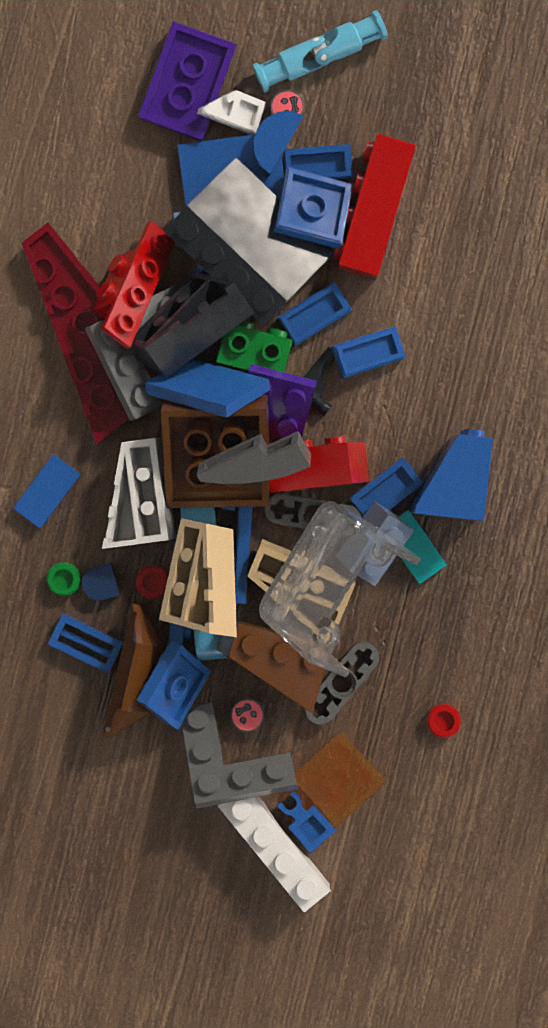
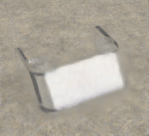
(318, 578)

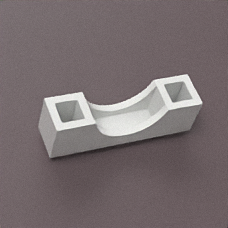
(277, 851)

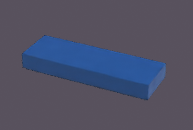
(242, 553)

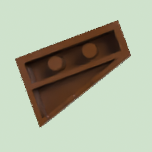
(274, 662)

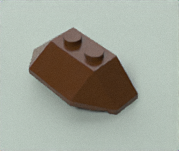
(137, 662)

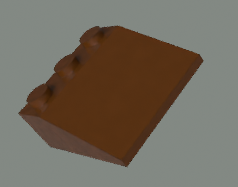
(198, 435)

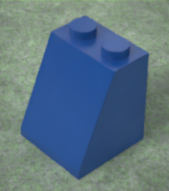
(458, 479)

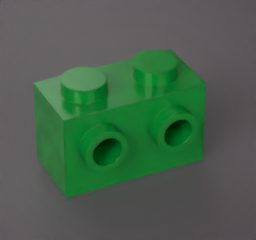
(248, 346)

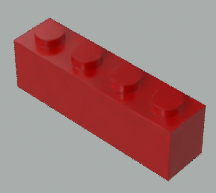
(376, 205)

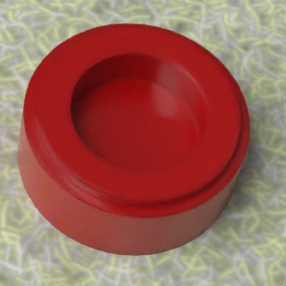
(152, 581)
(443, 720)

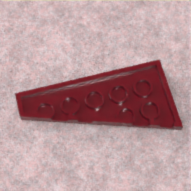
(69, 301)

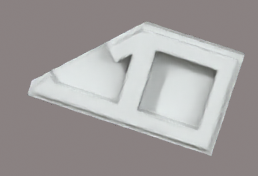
(236, 111)

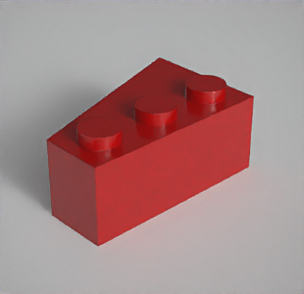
(330, 465)

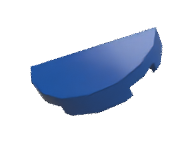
(273, 138)

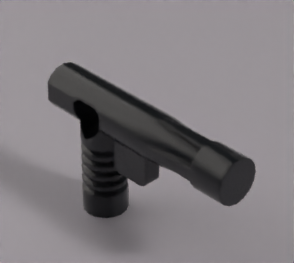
(315, 373)

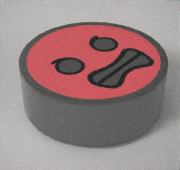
(287, 101)
(247, 714)

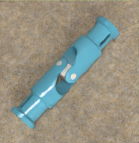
(326, 48)

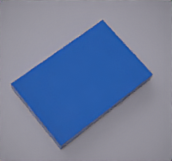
(207, 159)
(208, 387)

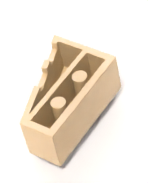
(202, 580)

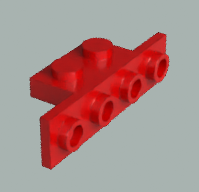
(131, 284)

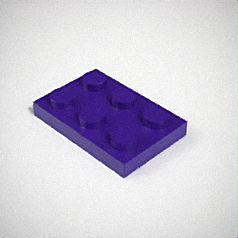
(186, 79)

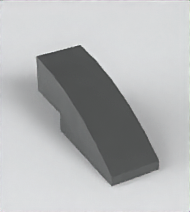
(256, 461)

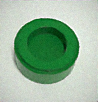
(63, 579)

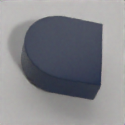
(100, 583)

